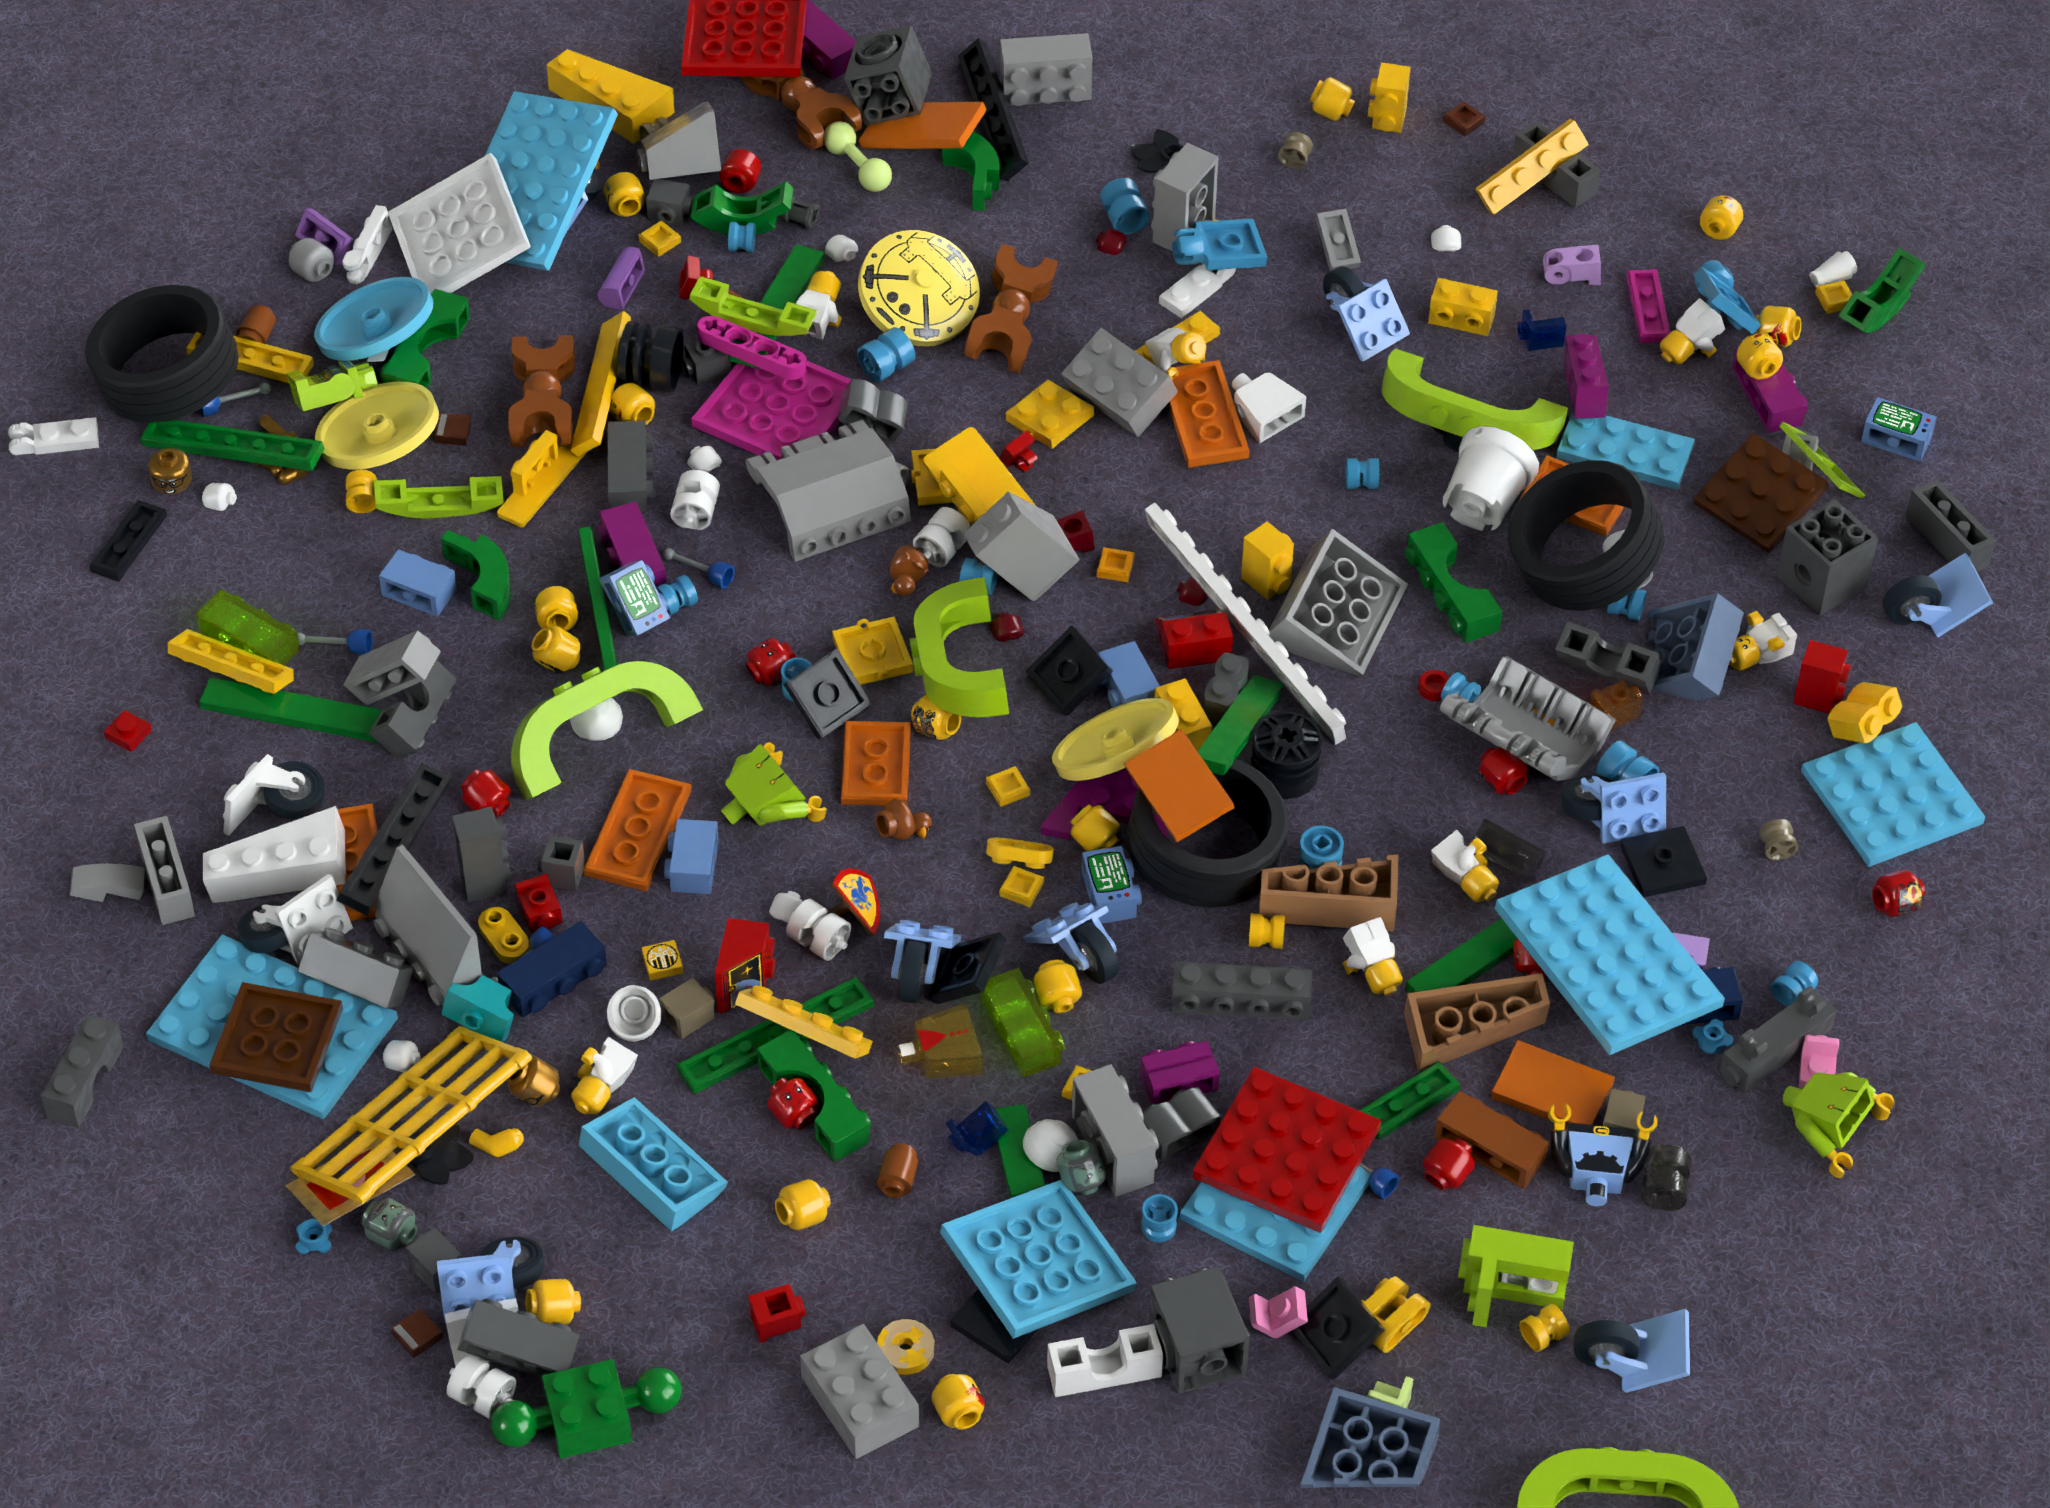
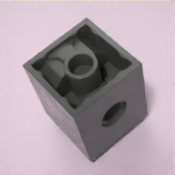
(888, 75)
(1827, 557)
(1199, 1329)

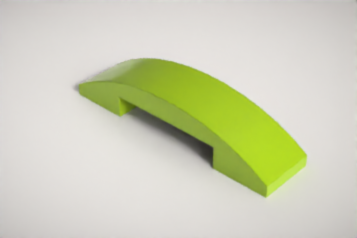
(757, 317)
(438, 502)

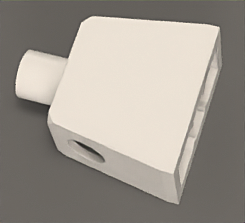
(1267, 404)

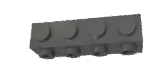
(1241, 990)

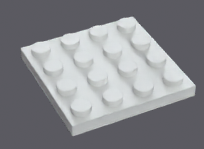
(460, 227)

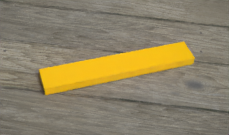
(599, 386)

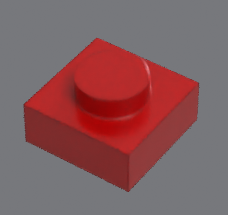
(127, 731)

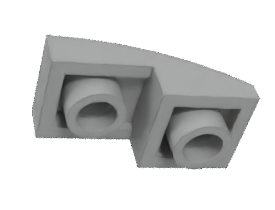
(96, 880)

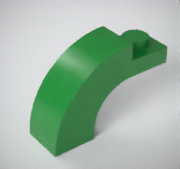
(980, 162)
(718, 208)
(1886, 296)
(486, 560)

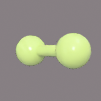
(873, 173)

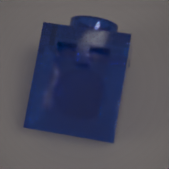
(1541, 333)
(977, 1130)

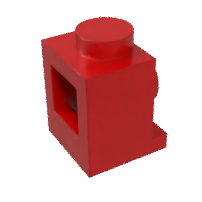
(538, 903)
(775, 1312)

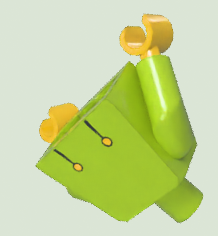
(766, 790)
(1831, 1111)

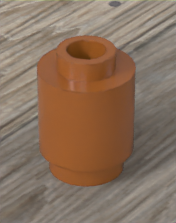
(257, 324)
(898, 1170)

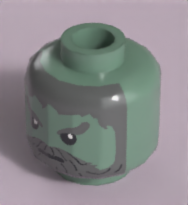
(1081, 1167)
(389, 1223)

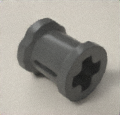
(802, 213)

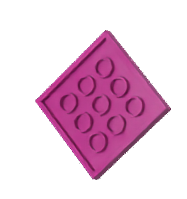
(769, 411)

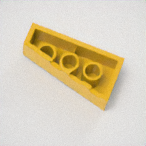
(598, 83)

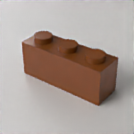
(1494, 1138)

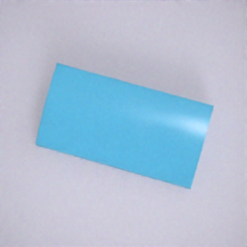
(651, 1163)

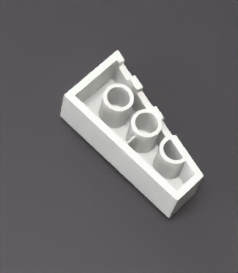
(278, 859)

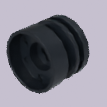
(644, 356)
(1287, 752)

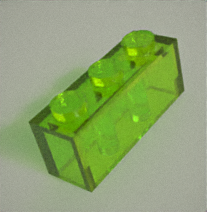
(247, 628)
(1022, 1022)

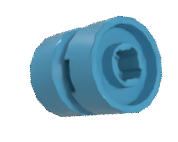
(1125, 206)
(886, 354)
(1621, 763)
(1320, 845)

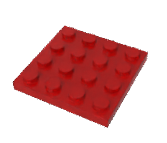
(744, 38)
(1287, 1149)

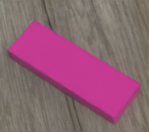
(1648, 305)

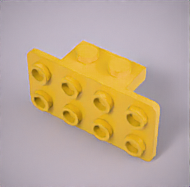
(971, 474)

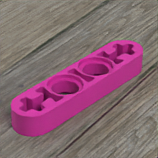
(783, 362)

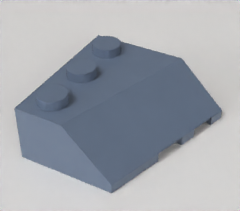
(1695, 645)
(1370, 1444)

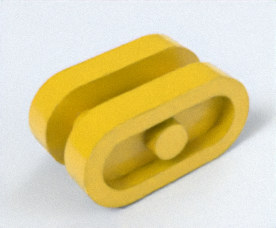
(1410, 1312)

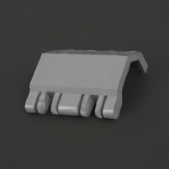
(833, 489)
(1507, 720)

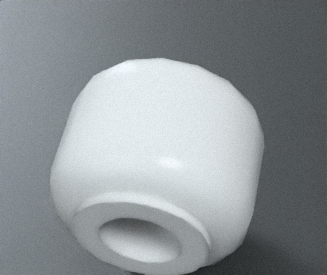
(1446, 239)
(841, 248)
(704, 459)
(218, 496)
(784, 904)
(400, 1055)

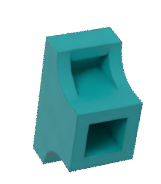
(480, 1007)

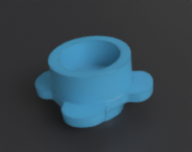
(1710, 1044)
(313, 1228)

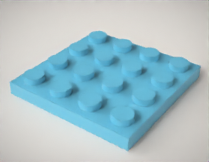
(1892, 794)
(1265, 1234)
(1038, 1258)

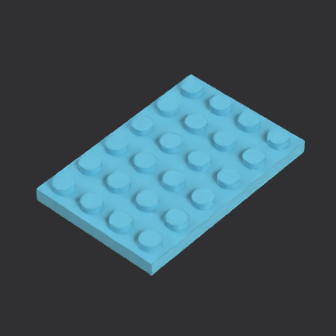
(546, 160)
(1609, 954)
(203, 1004)

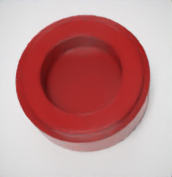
(1431, 684)

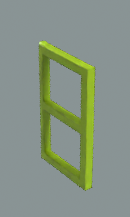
(1823, 462)

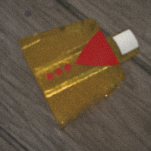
(945, 1045)

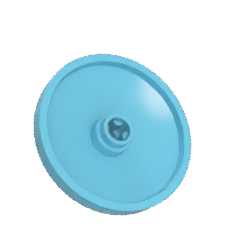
(373, 318)

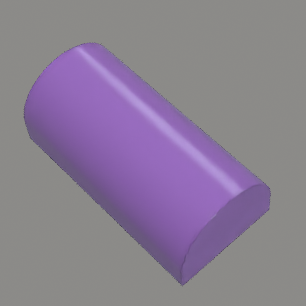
(321, 229)
(622, 279)

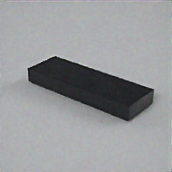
(128, 540)

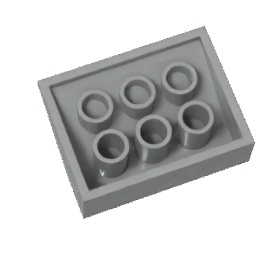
(1338, 606)
(425, 928)

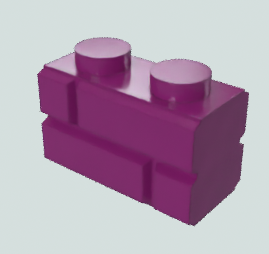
(1179, 1069)

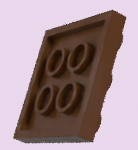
(1760, 492)
(276, 1037)

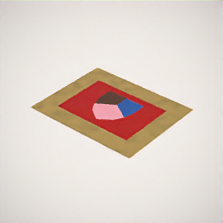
(328, 1205)

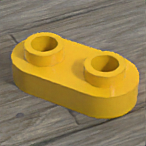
(1008, 850)
(502, 933)

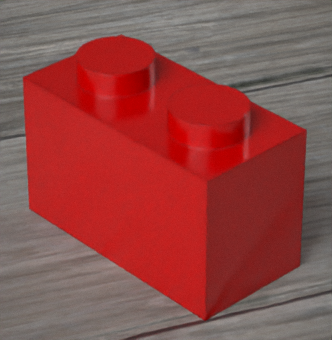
(1821, 677)

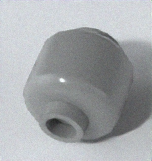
(311, 259)

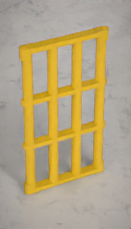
(400, 1137)

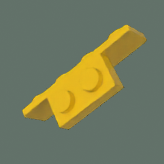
(537, 478)

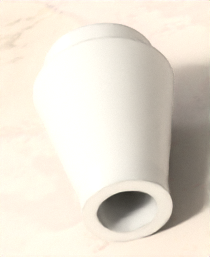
(1837, 268)

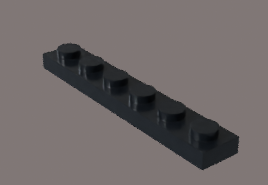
(997, 119)
(398, 828)

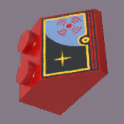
(1194, 637)
(743, 960)

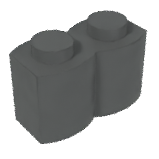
(878, 408)
(1225, 686)
(1181, 1121)

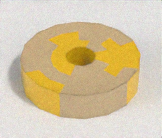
(911, 1333)

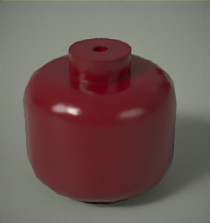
(1111, 241)
(1191, 592)
(1006, 627)

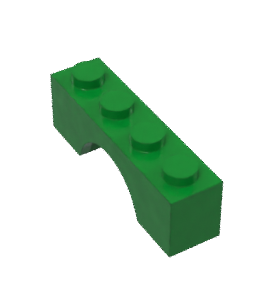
(445, 322)
(1470, 610)
(839, 1125)

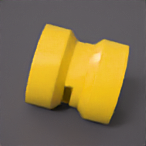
(360, 491)
(1266, 931)
(1545, 1327)

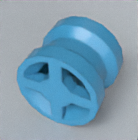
(741, 237)
(1458, 685)

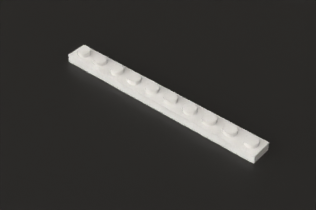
(1253, 630)

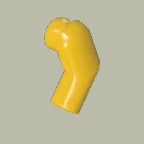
(499, 1143)

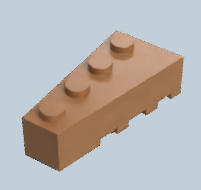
(1332, 893)
(1472, 1016)

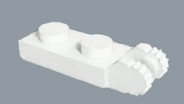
(368, 245)
(1193, 289)
(54, 436)

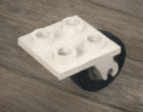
(288, 790)
(290, 923)

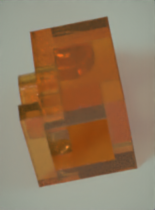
(1619, 702)

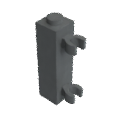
(1777, 1040)

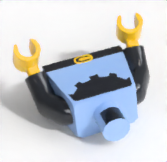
(1598, 1156)

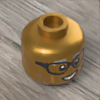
(170, 471)
(535, 1083)

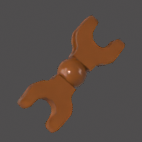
(812, 105)
(1004, 326)
(542, 377)

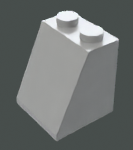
(682, 146)
(1022, 545)

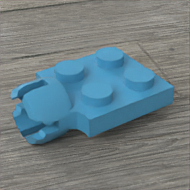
(1220, 245)
(1716, 285)

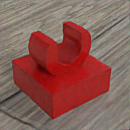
(689, 276)
(1019, 453)

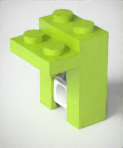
(1513, 1269)

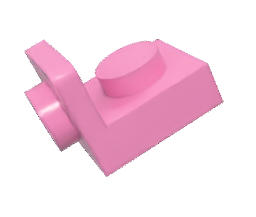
(1817, 1056)
(1280, 1313)

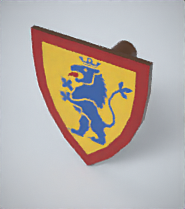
(858, 897)

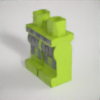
(331, 384)

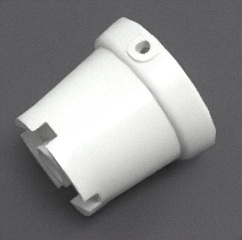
(1489, 476)

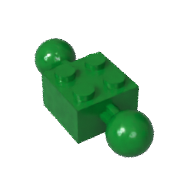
(586, 1408)

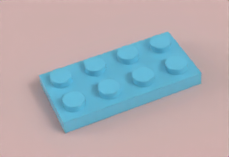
(1644, 450)

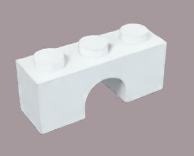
(1130, 1359)

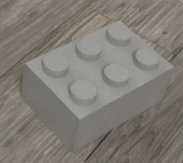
(1046, 69)
(1184, 193)
(1119, 382)
(1117, 1127)
(859, 1391)

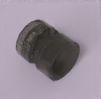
(1666, 1178)

